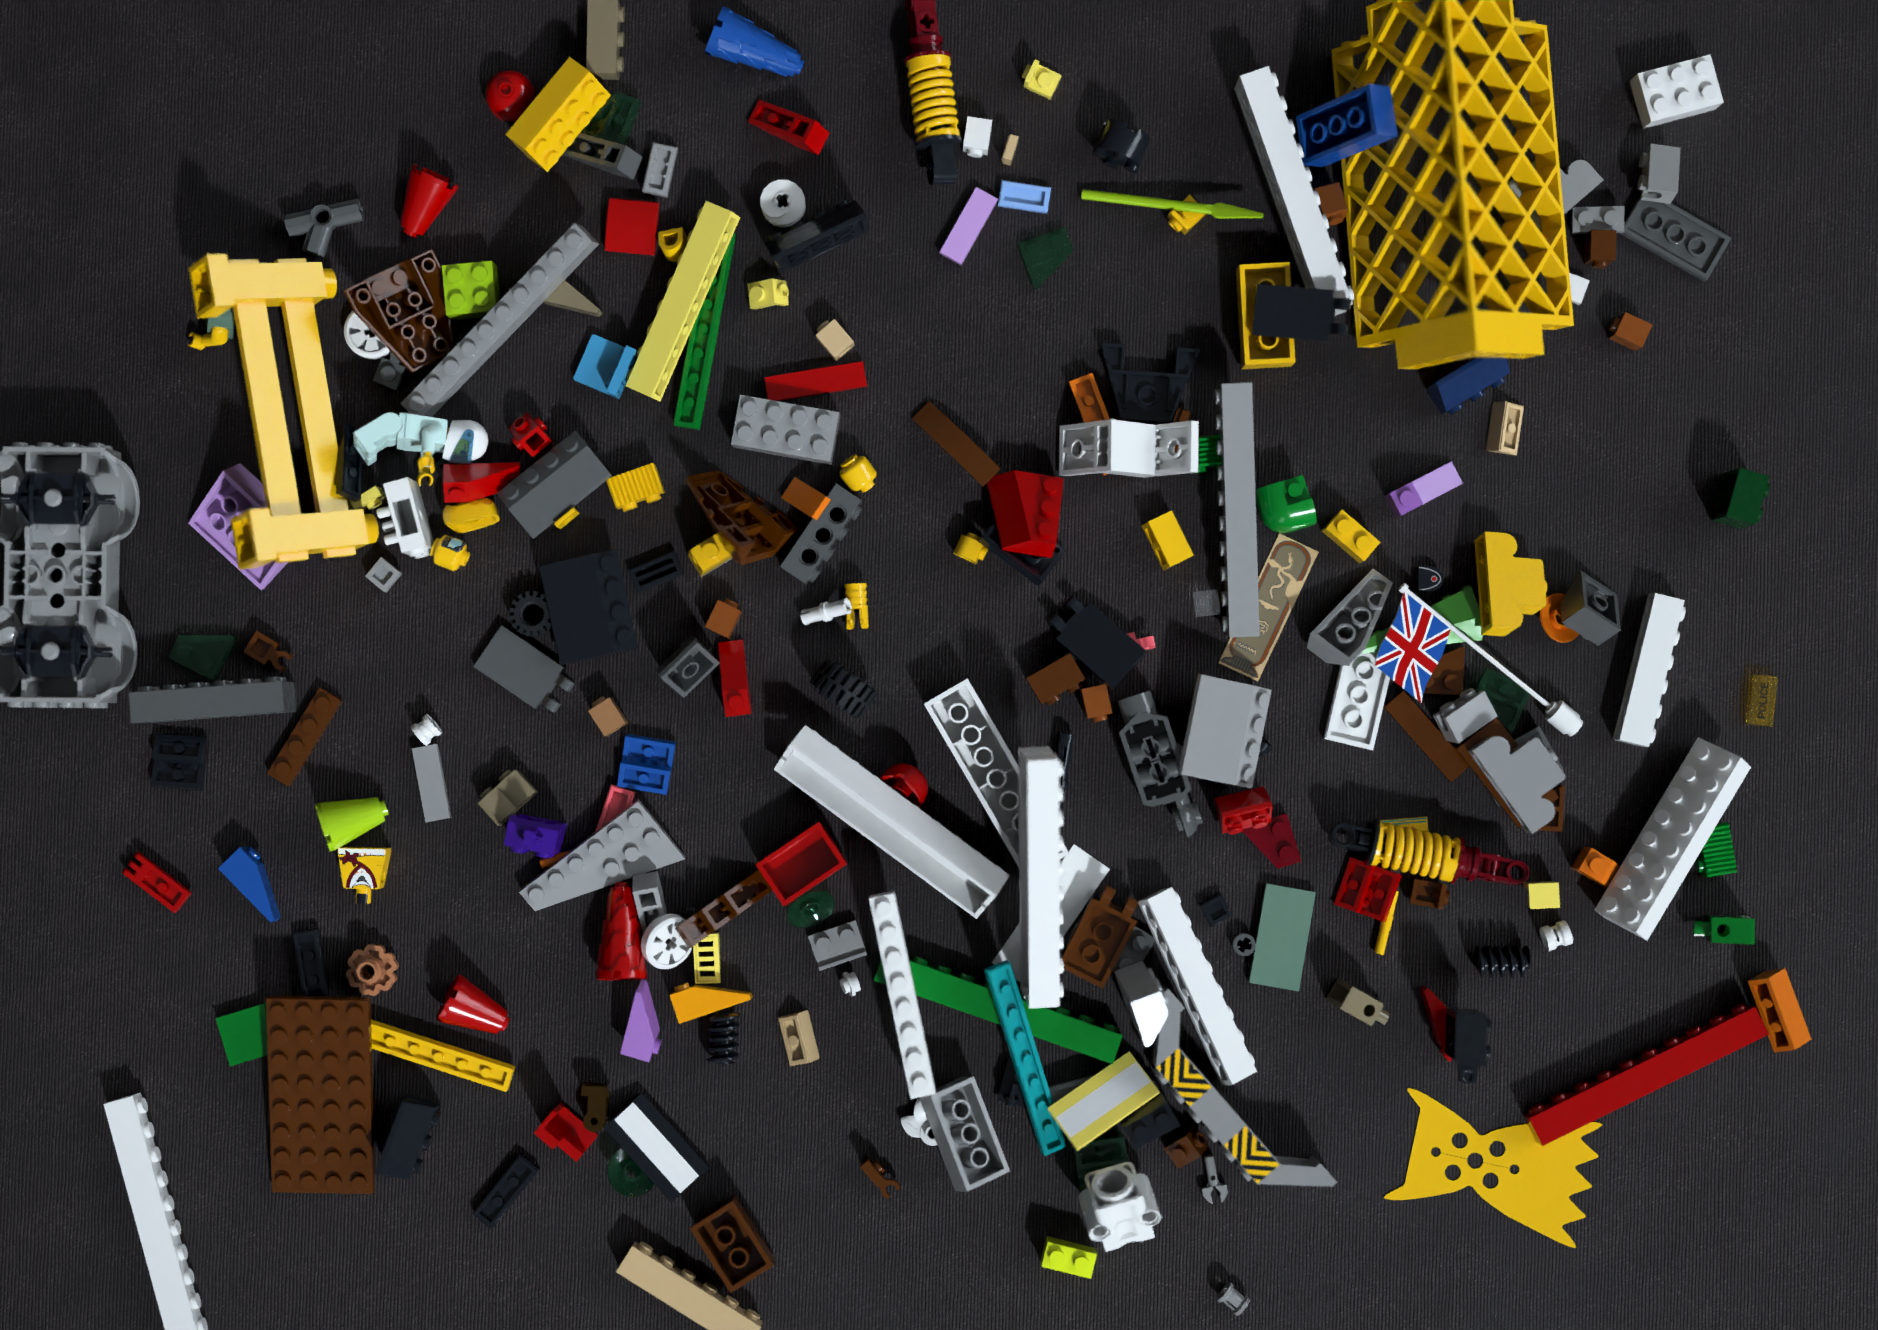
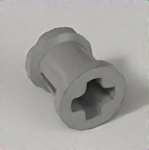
(1233, 1299)

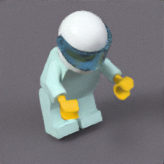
(424, 434)

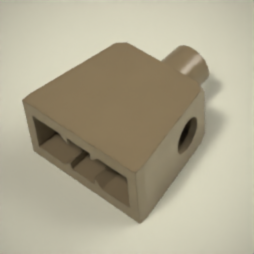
(1357, 1003)

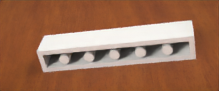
(1649, 670)

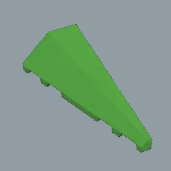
(1459, 609)

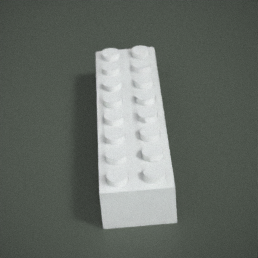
(982, 758)
(1672, 838)

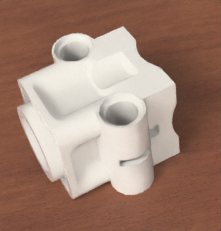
(1119, 1206)

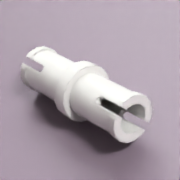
(826, 611)

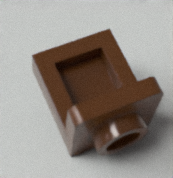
(1428, 894)
(1187, 1147)

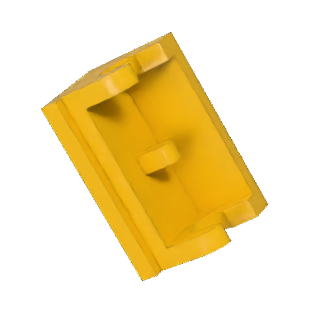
(1167, 540)

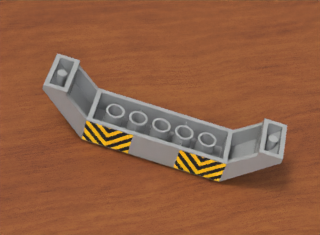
(1219, 1117)

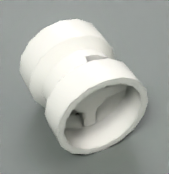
(1556, 935)

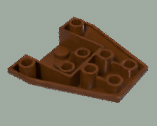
(406, 310)

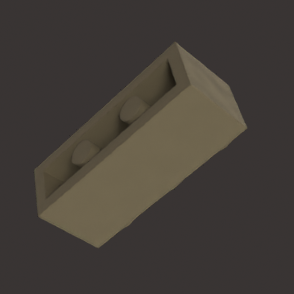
(604, 39)

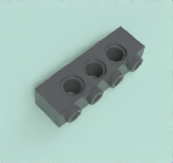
(794, 563)

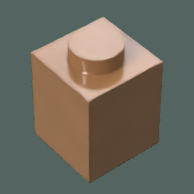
(607, 715)

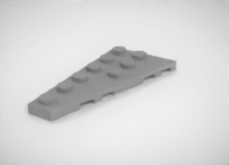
(617, 851)

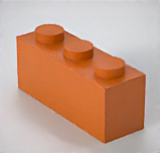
(1779, 1010)

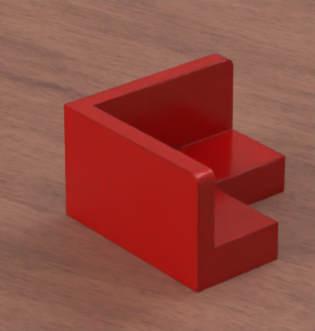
(566, 1131)

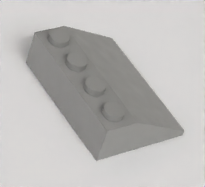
(1224, 731)

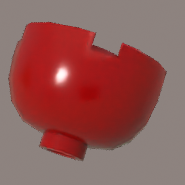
(509, 95)
(907, 781)

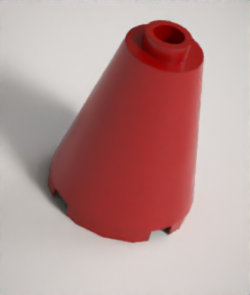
(424, 200)
(471, 1008)

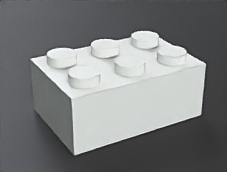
(1676, 91)

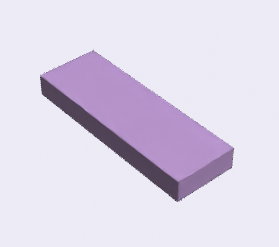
(968, 226)

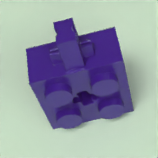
(535, 834)

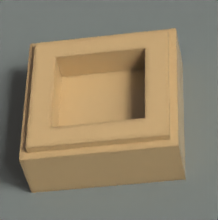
(1009, 150)

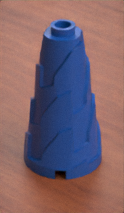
(740, 41)

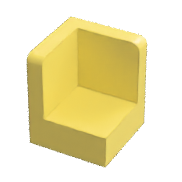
(1543, 894)

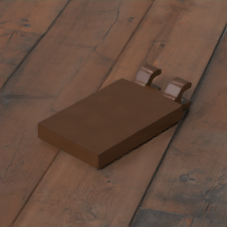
(1099, 938)

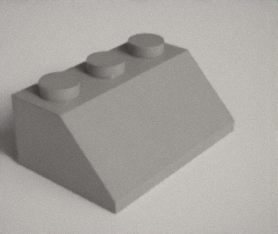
(1143, 999)

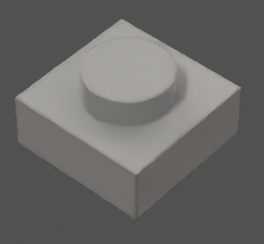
(383, 574)

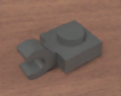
(390, 372)

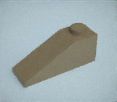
(569, 298)

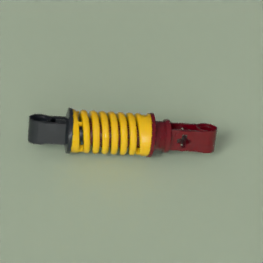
(932, 93)
(1426, 853)

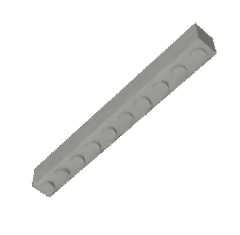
(501, 322)
(1239, 509)

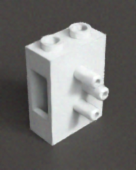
(408, 518)

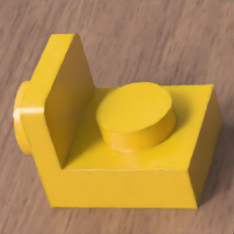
(1183, 220)

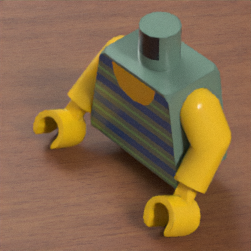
(218, 331)

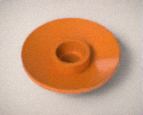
(1551, 620)

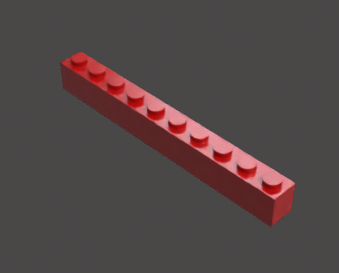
(1645, 1074)

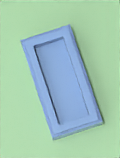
(1024, 196)

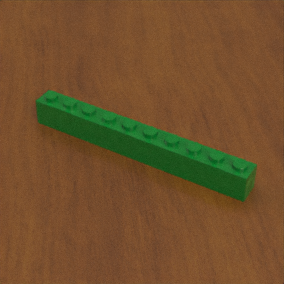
(1045, 1023)

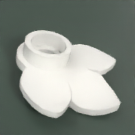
(918, 1125)

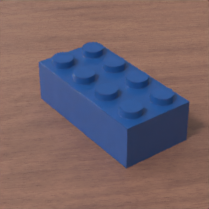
(1347, 125)

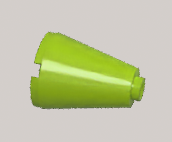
(349, 819)

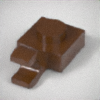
(874, 1171)

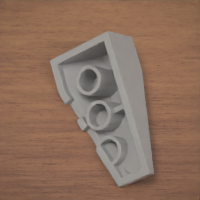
(1350, 624)

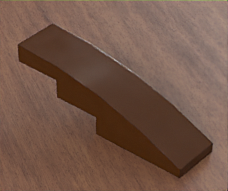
(956, 443)
(723, 909)

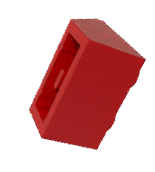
(1243, 810)

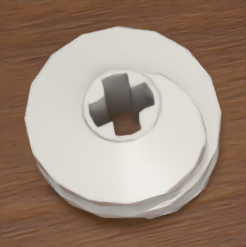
(782, 190)

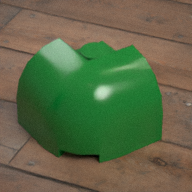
(1285, 505)

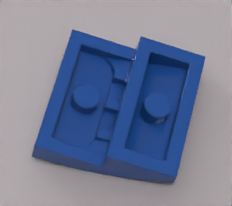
(646, 764)

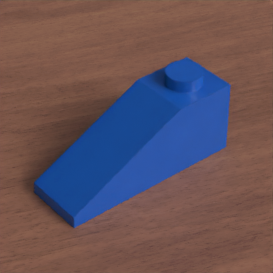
(251, 879)

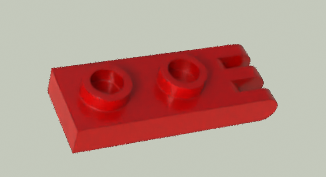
(157, 883)

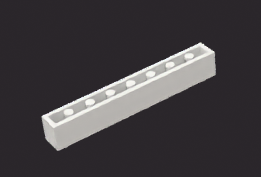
(1197, 986)
(902, 994)

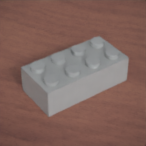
(785, 429)
(964, 1134)

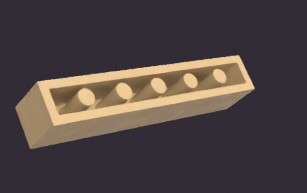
(684, 1292)

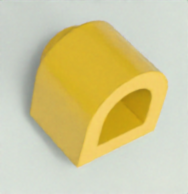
(672, 243)
(970, 548)

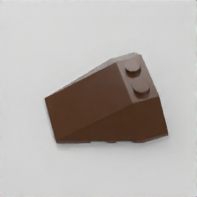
(740, 522)

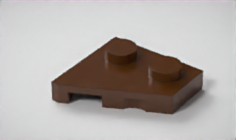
(1448, 674)

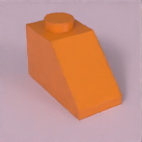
(1596, 866)

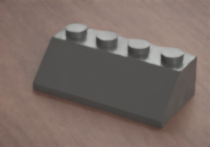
(554, 484)

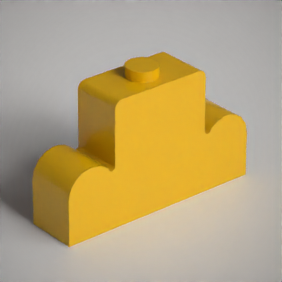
(1506, 584)

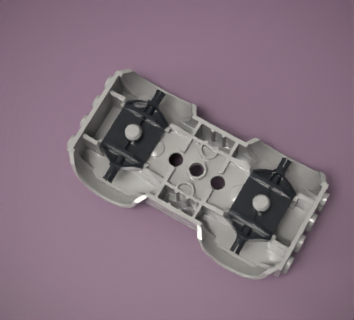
(89, 506)

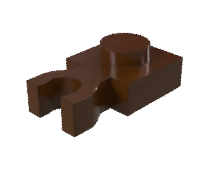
(265, 650)

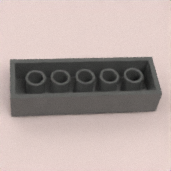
(216, 701)

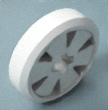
(361, 343)
(654, 946)

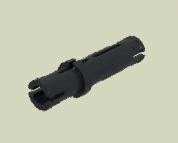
(1063, 753)

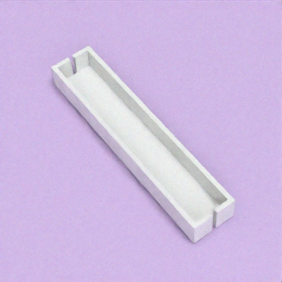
(891, 822)
(1040, 876)

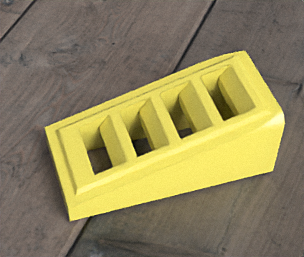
(716, 958)

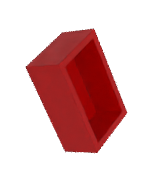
(801, 863)

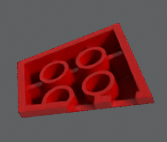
(1026, 511)

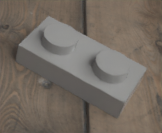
(1597, 219)

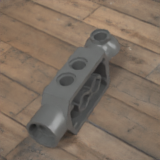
(1156, 760)

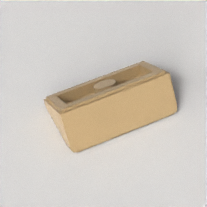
(1504, 428)
(798, 1038)

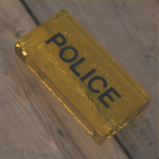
(1761, 700)

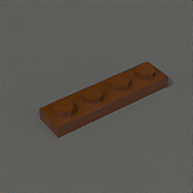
(304, 737)

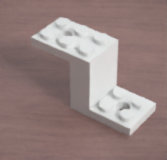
(1128, 448)

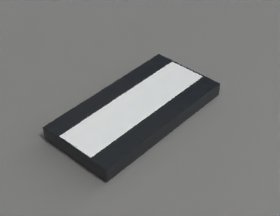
(656, 1147)

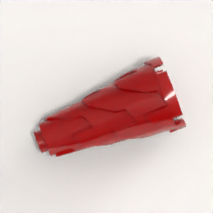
(620, 950)

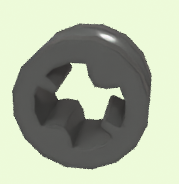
(1241, 936)

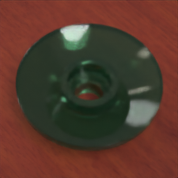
(810, 908)
(625, 1185)

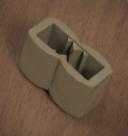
(507, 796)

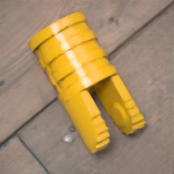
(857, 596)

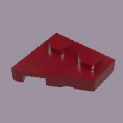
(1276, 841)

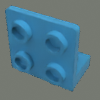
(605, 366)

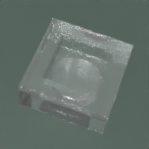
(1206, 603)

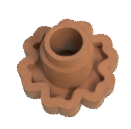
(384, 967)

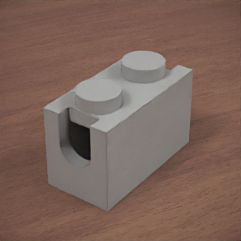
(1659, 173)
(1464, 715)

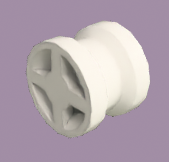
(426, 729)

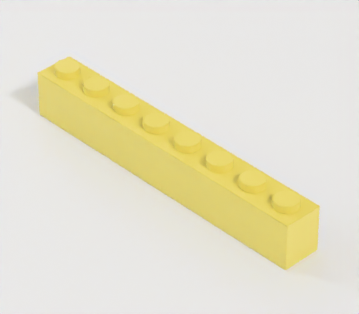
(682, 300)

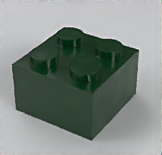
(1741, 498)

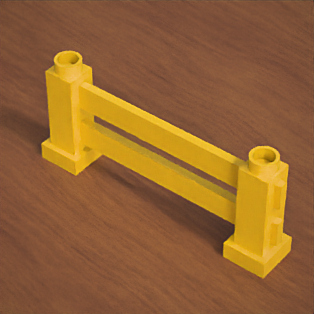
(280, 528)

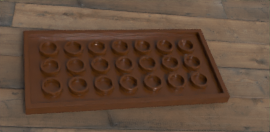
(320, 1094)

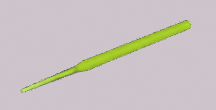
(1217, 210)

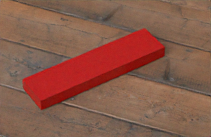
(816, 381)

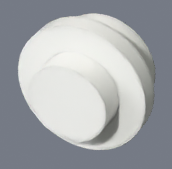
(850, 983)

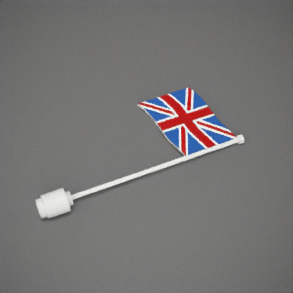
(1417, 644)

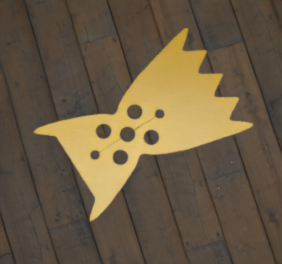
(1532, 1196)

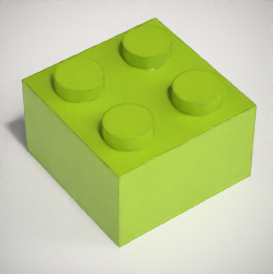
(470, 289)

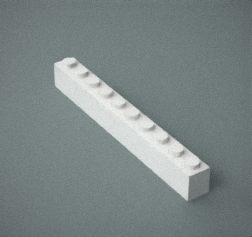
(154, 1213)

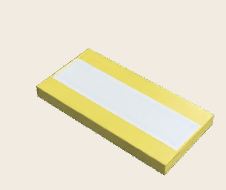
(1103, 1101)

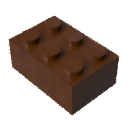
(732, 1244)

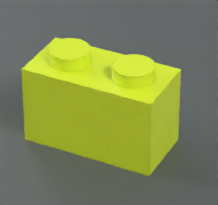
(1068, 1257)

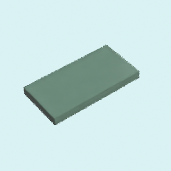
(1282, 937)

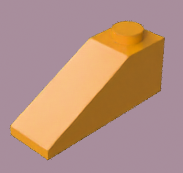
(701, 1000)

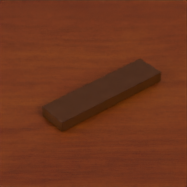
(1426, 736)

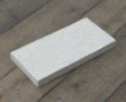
(1357, 703)

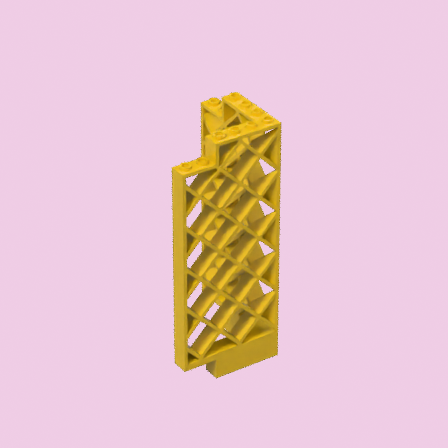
(1476, 332)

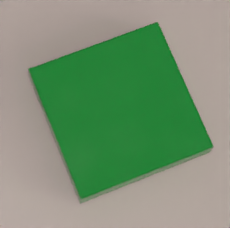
(244, 1034)

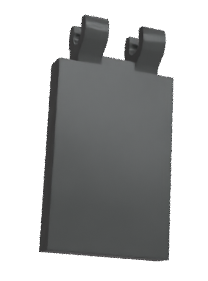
(522, 669)

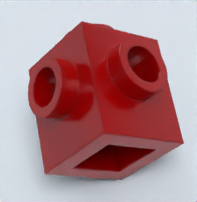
(529, 434)

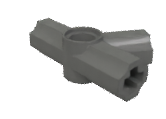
(320, 233)

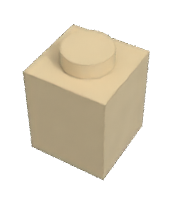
(834, 339)

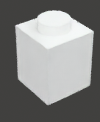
(977, 136)

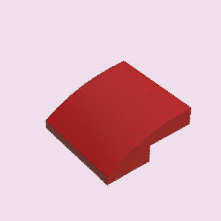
(632, 226)
(1367, 889)

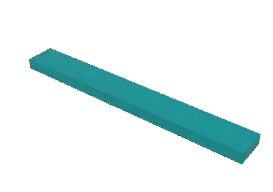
(1024, 1056)

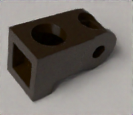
(597, 1105)

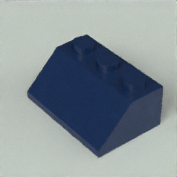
(1468, 383)

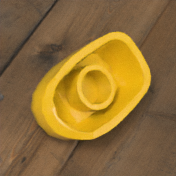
(470, 515)

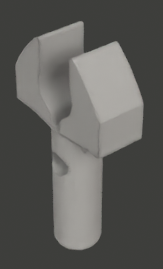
(1213, 1180)

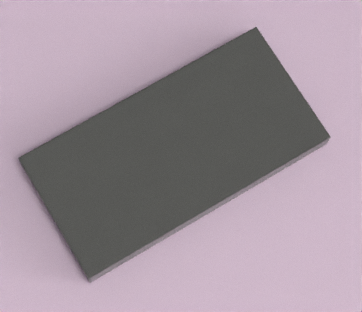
(1676, 236)

